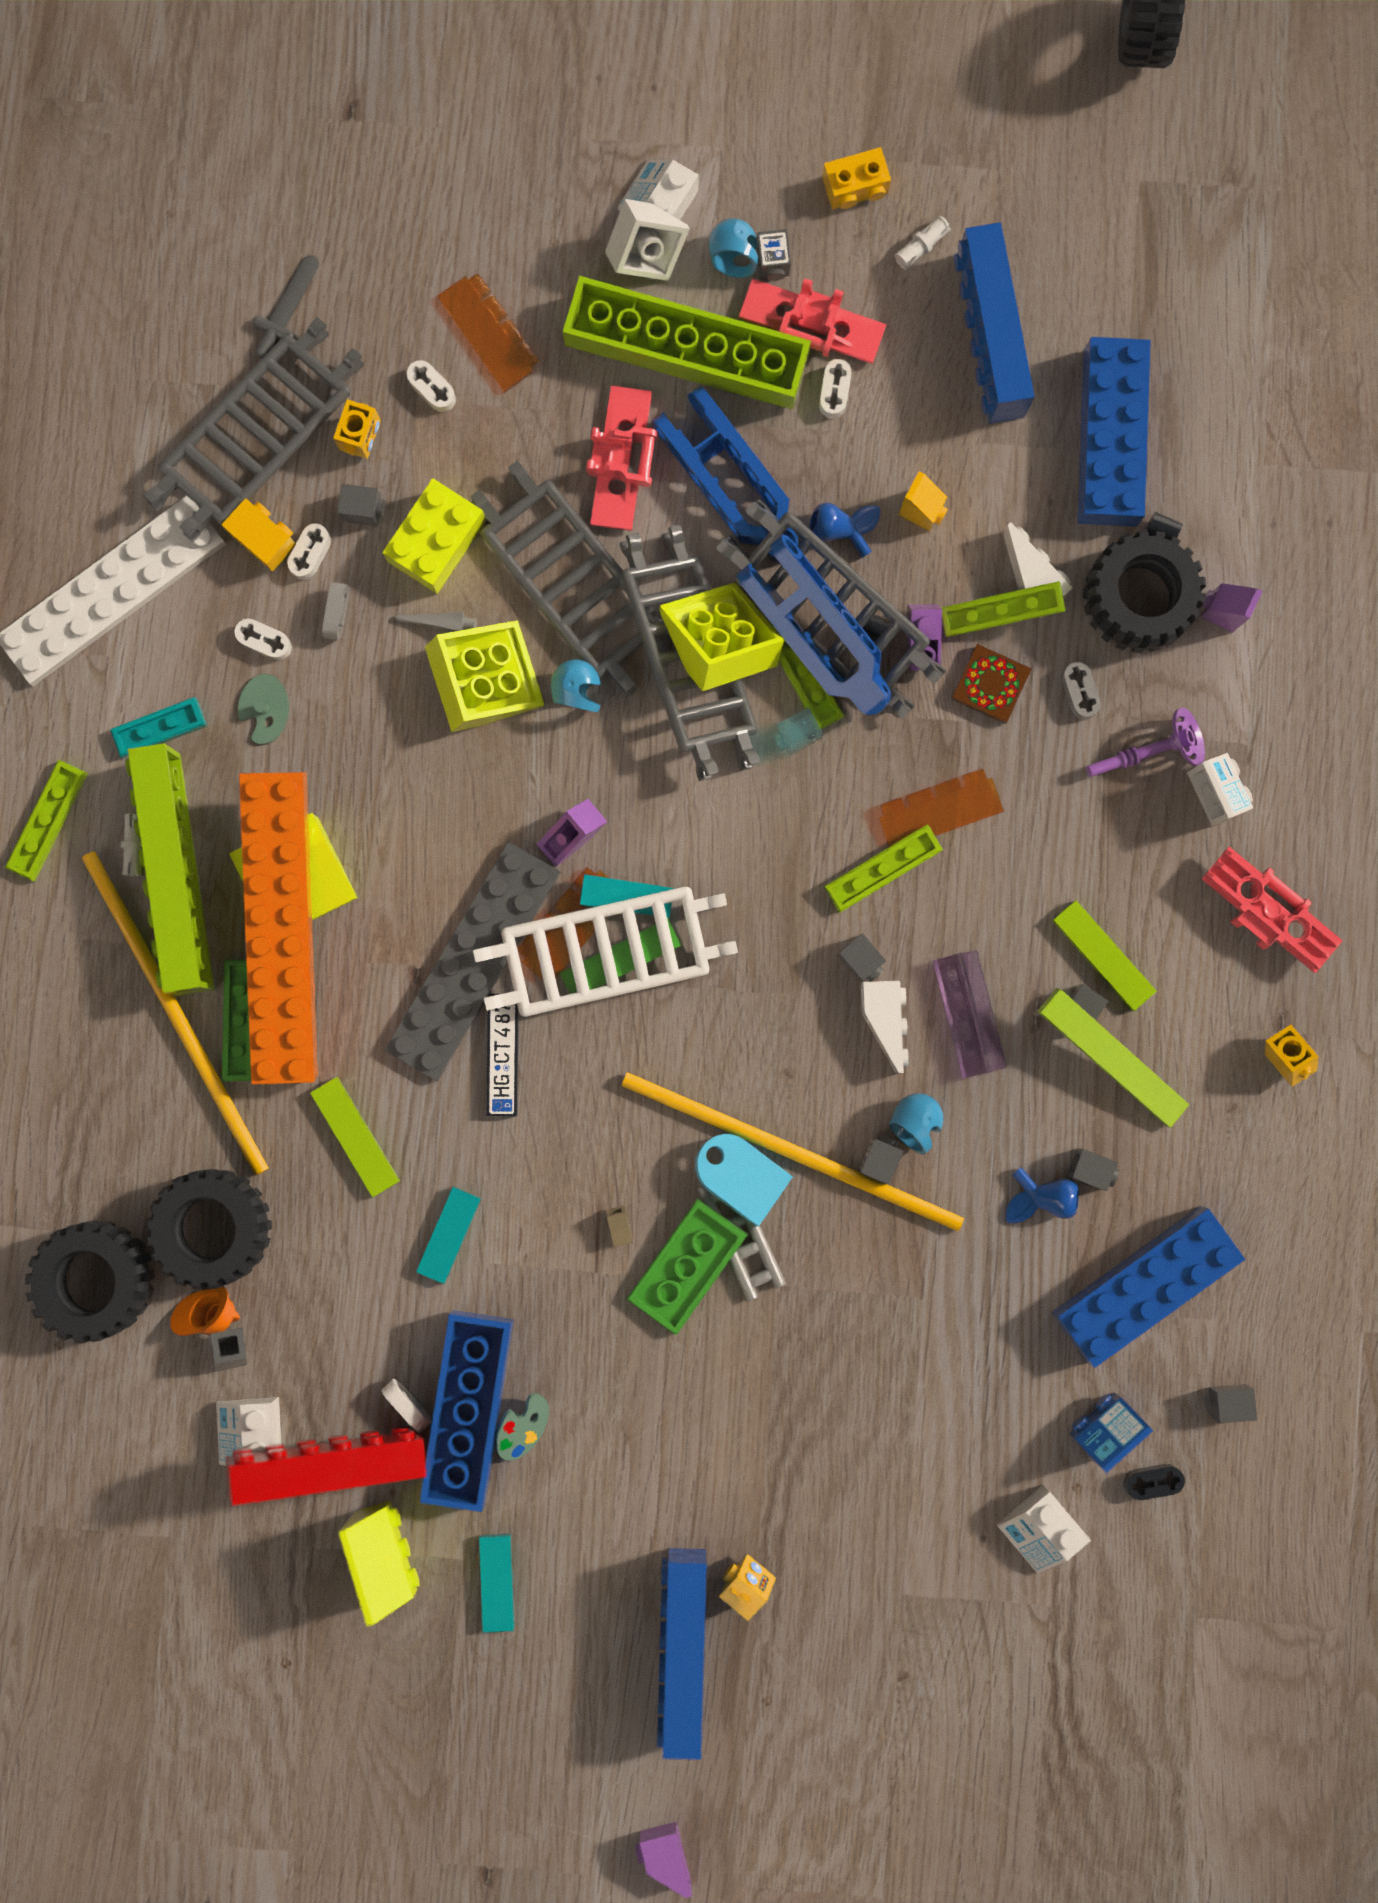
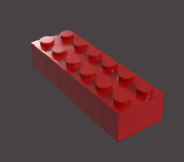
(325, 1465)

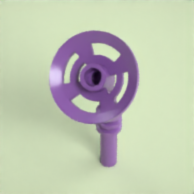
(1187, 737)

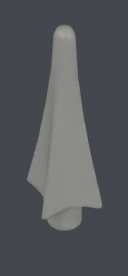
(444, 621)

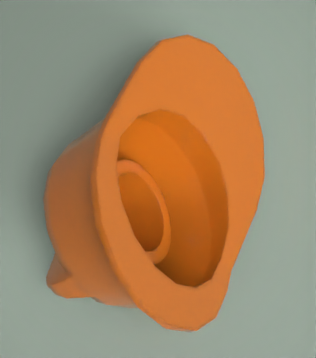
(204, 1313)

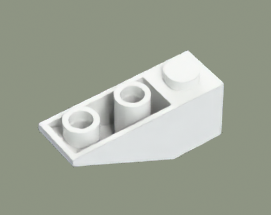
(1030, 564)
(882, 1011)

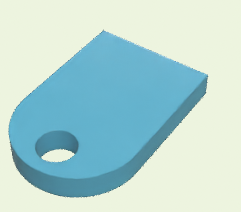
(742, 1178)

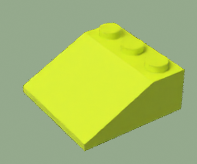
(721, 636)
(483, 674)
(328, 879)
(378, 1560)

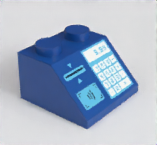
(1110, 1431)

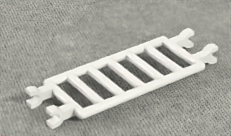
(613, 986)

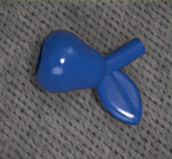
(833, 524)
(1055, 1197)

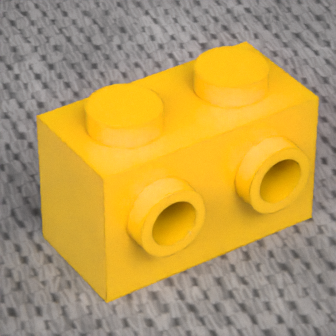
(856, 179)
(259, 534)

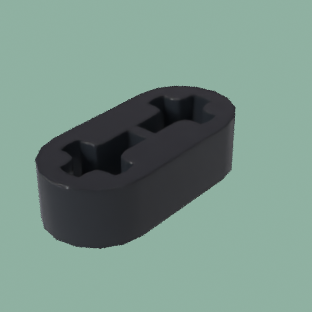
(1154, 1489)

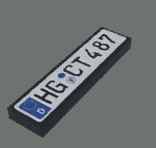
(502, 1060)

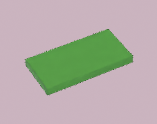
(687, 1266)

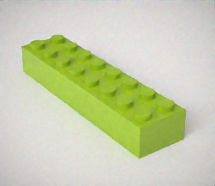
(686, 342)
(170, 870)

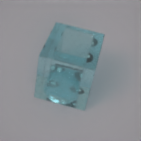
(797, 732)

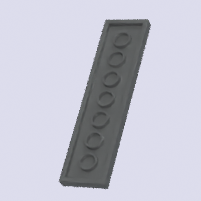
(458, 983)

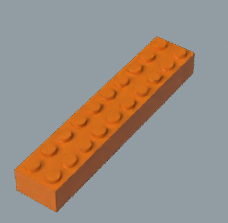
(278, 927)

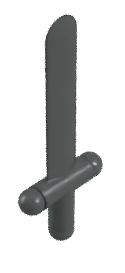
(276, 325)

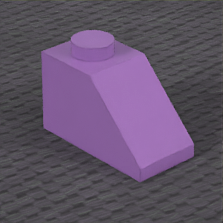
(1230, 605)
(571, 832)
(664, 1857)

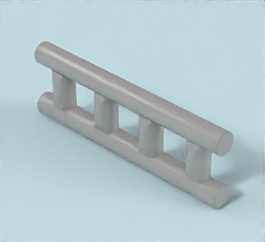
(759, 1244)

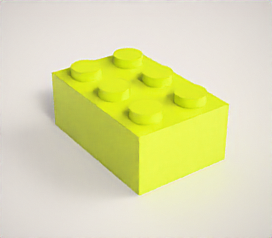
(434, 536)

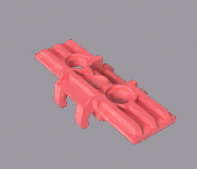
(816, 314)
(613, 454)
(1265, 915)

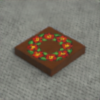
(991, 684)

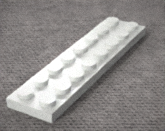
(107, 593)

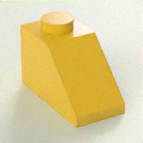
(924, 503)

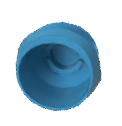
(732, 239)
(571, 683)
(916, 1117)

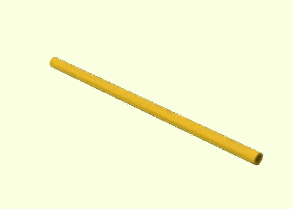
(175, 1014)
(792, 1151)

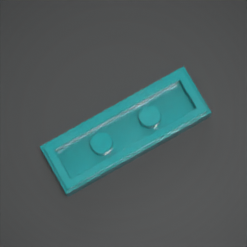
(159, 726)
(603, 891)
(448, 1235)
(496, 1583)

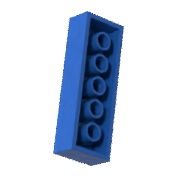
(994, 323)
(1114, 431)
(1148, 1286)
(466, 1410)
(683, 1662)

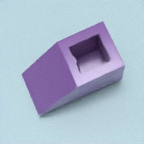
(929, 621)

